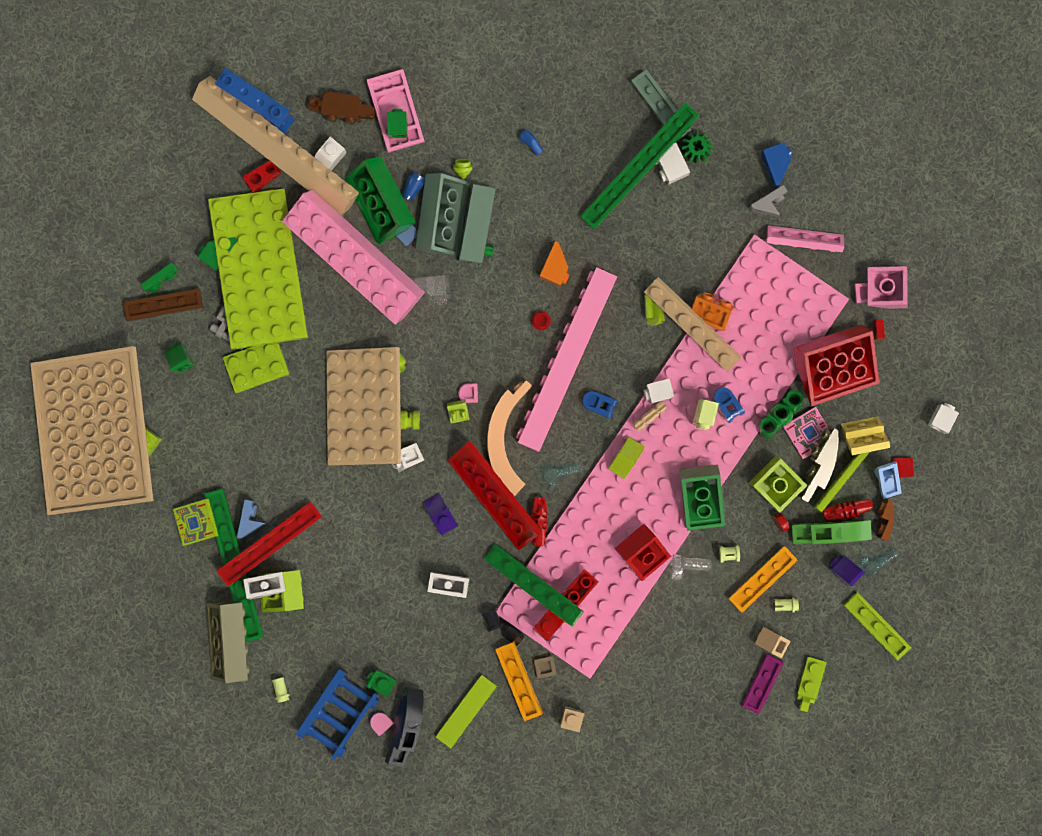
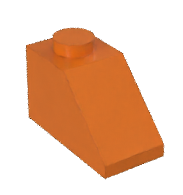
(555, 267)

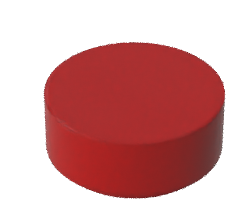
(781, 522)

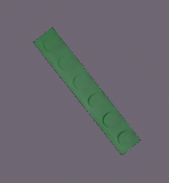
(534, 585)

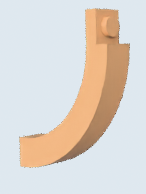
(496, 437)

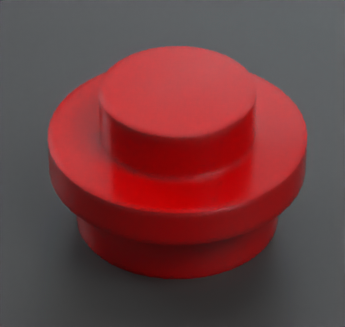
(541, 320)

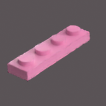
(805, 238)

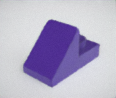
(440, 514)

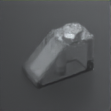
(435, 288)

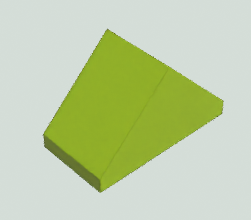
(626, 458)

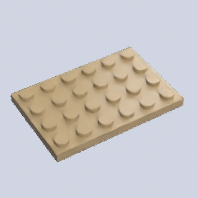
(363, 406)

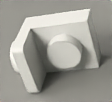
(409, 456)

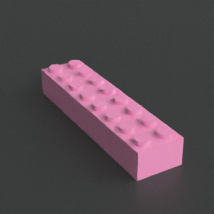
(353, 256)

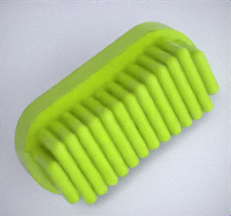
(653, 312)

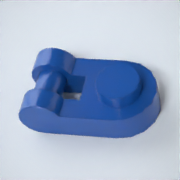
(725, 397)
(593, 401)

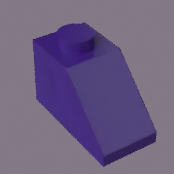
(846, 570)

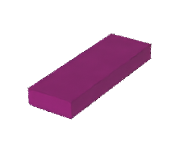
(762, 684)

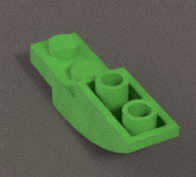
(832, 532)

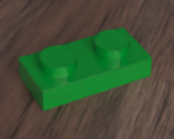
(154, 283)

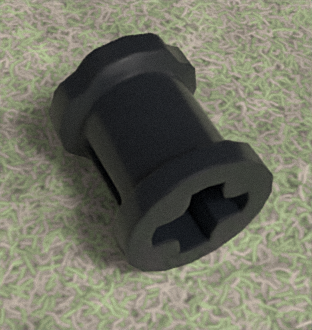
(492, 619)

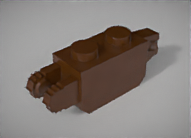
(341, 107)

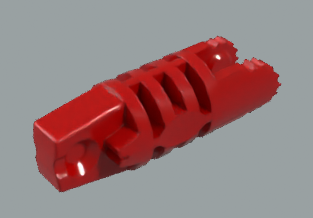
(847, 510)
(539, 515)

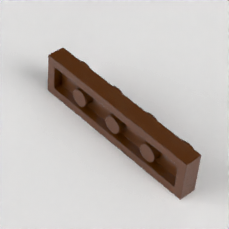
(163, 305)

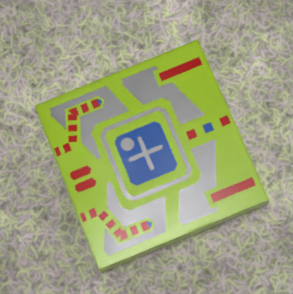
(195, 522)

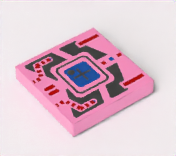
(806, 431)

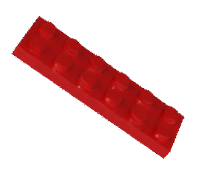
(494, 495)

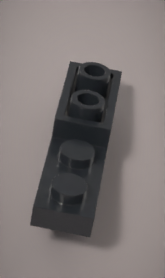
(408, 724)

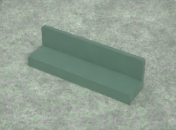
(476, 224)

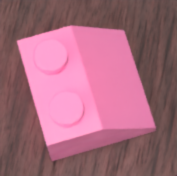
(888, 287)

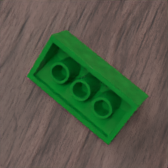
(380, 200)

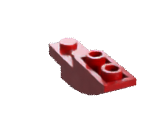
(575, 593)

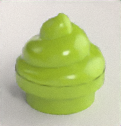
(462, 167)

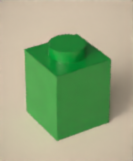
(397, 124)

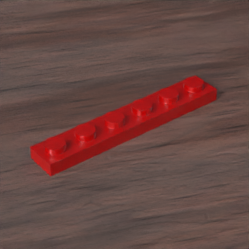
(269, 544)

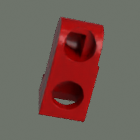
(261, 176)

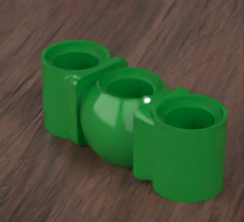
(786, 407)

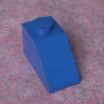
(776, 162)

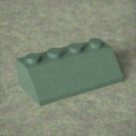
(442, 214)

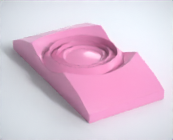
(389, 93)

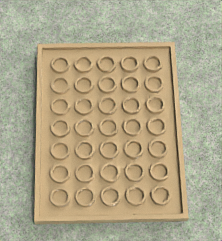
(91, 431)

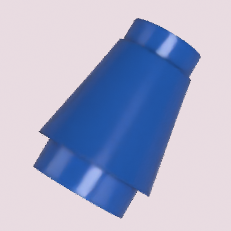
(413, 186)

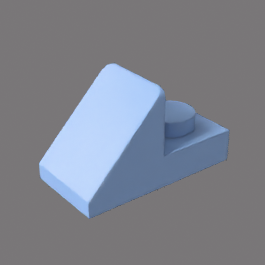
(888, 479)

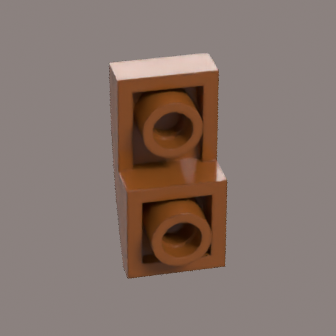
(887, 513)

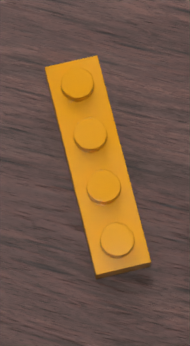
(762, 579)
(519, 681)

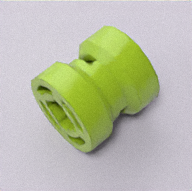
(410, 420)

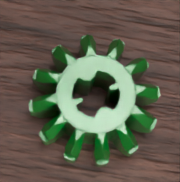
(689, 147)

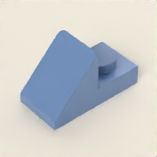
(247, 525)

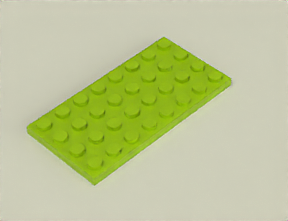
(260, 269)

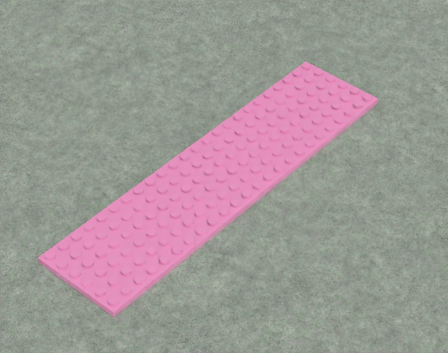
(774, 311)

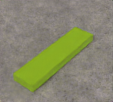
(839, 481)
(877, 626)
(466, 711)

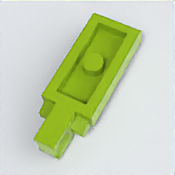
(810, 682)

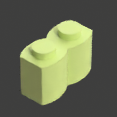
(705, 414)

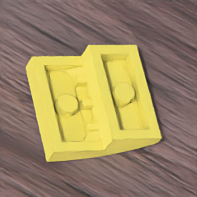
(865, 435)

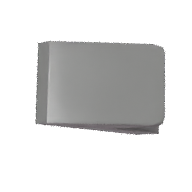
(765, 204)

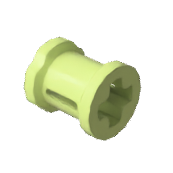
(729, 553)

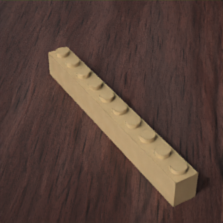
(275, 145)

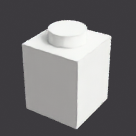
(659, 391)
(943, 418)

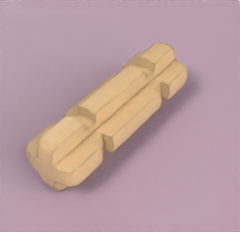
(649, 416)

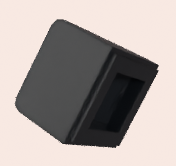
(513, 635)

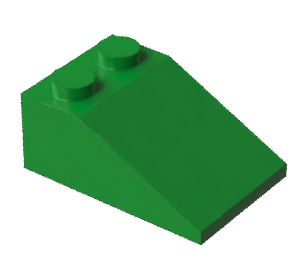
(702, 497)

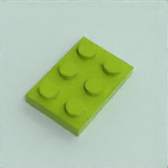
(255, 366)

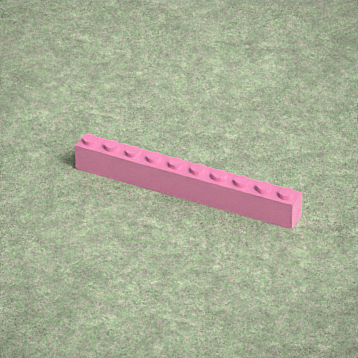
(567, 359)

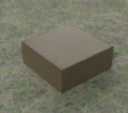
(545, 667)

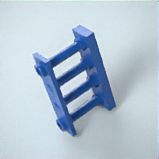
(256, 100)
(330, 697)

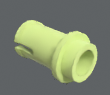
(787, 605)
(280, 690)

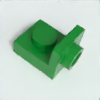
(380, 682)

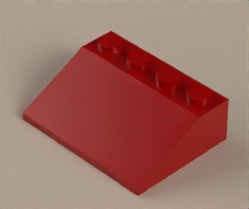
(837, 364)

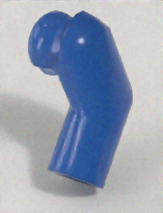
(529, 139)

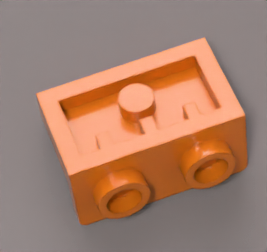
(713, 311)

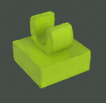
(458, 411)

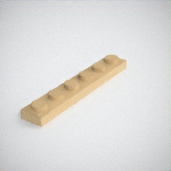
(692, 324)

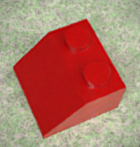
(643, 552)

